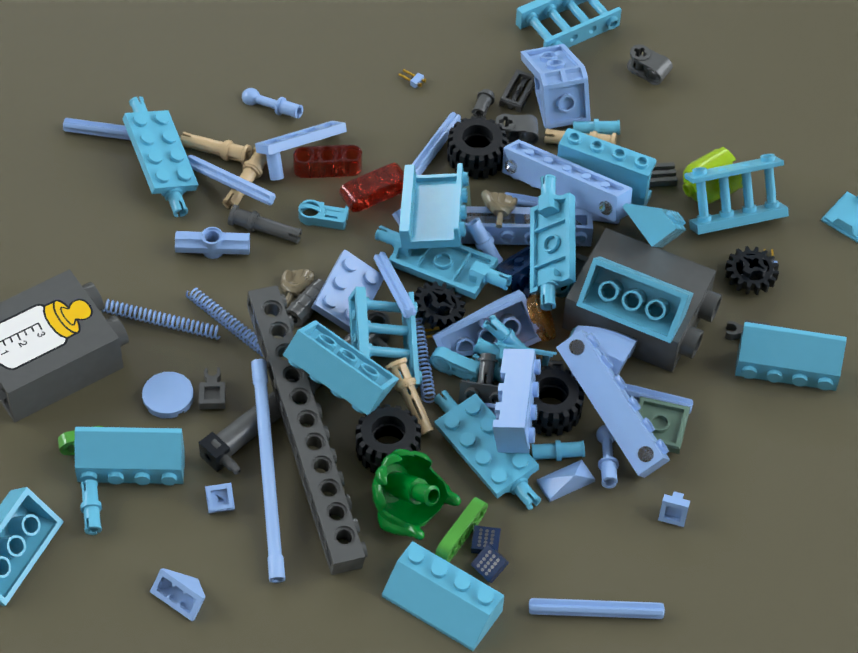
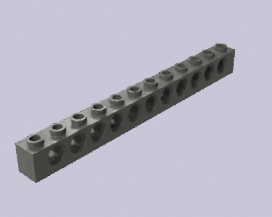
(339, 556)

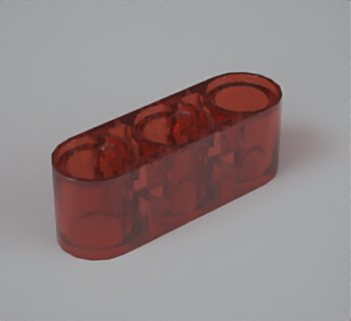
(327, 161)
(373, 187)

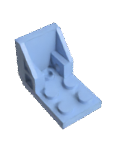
(559, 85)

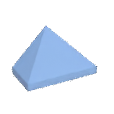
(565, 480)
(179, 592)

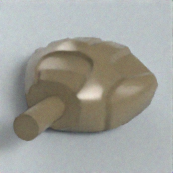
(499, 204)
(295, 282)

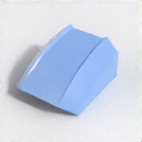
(613, 344)

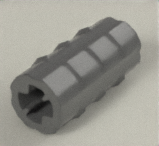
(301, 307)

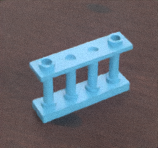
(538, 10)
(749, 213)
(361, 328)

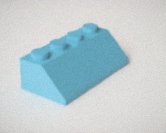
(656, 224)
(634, 299)
(790, 356)
(340, 367)
(129, 455)
(24, 534)
(443, 596)

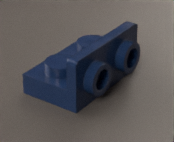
(519, 268)

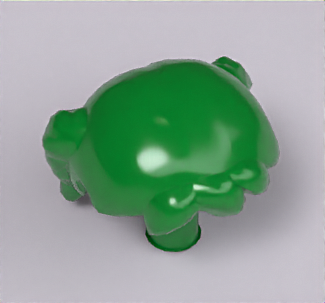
(409, 493)

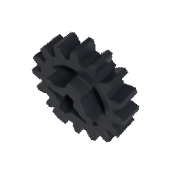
(751, 270)
(438, 305)

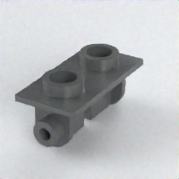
(486, 392)

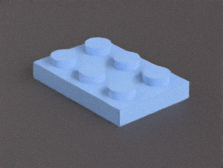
(344, 277)

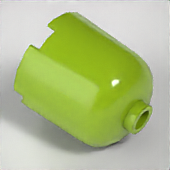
(713, 159)

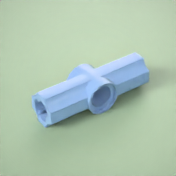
(212, 242)

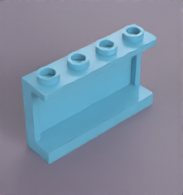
(610, 161)
(433, 209)

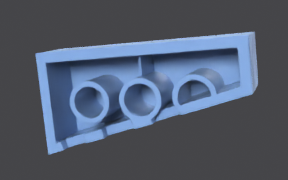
(516, 401)

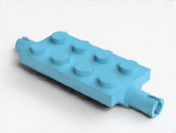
(160, 154)
(552, 242)
(456, 266)
(472, 436)

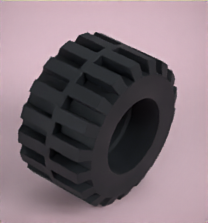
(477, 133)
(560, 416)
(386, 422)

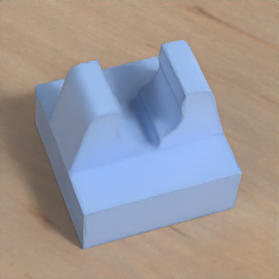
(674, 509)

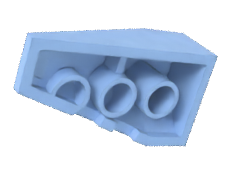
(509, 310)

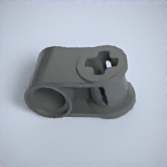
(650, 65)
(519, 127)

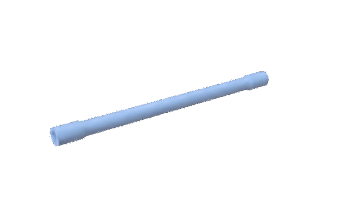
(275, 558)

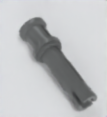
(254, 221)

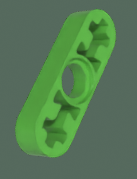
(461, 529)

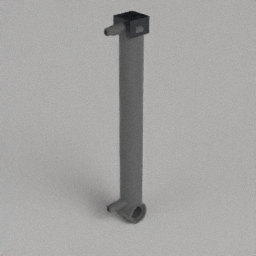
(218, 448)

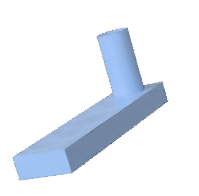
(274, 146)

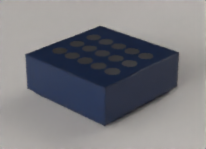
(483, 536)
(489, 563)

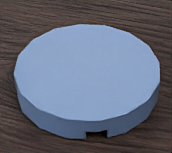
(167, 394)

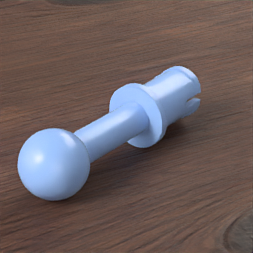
(251, 97)
(607, 464)

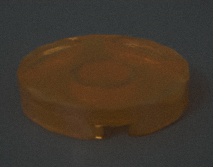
(541, 317)

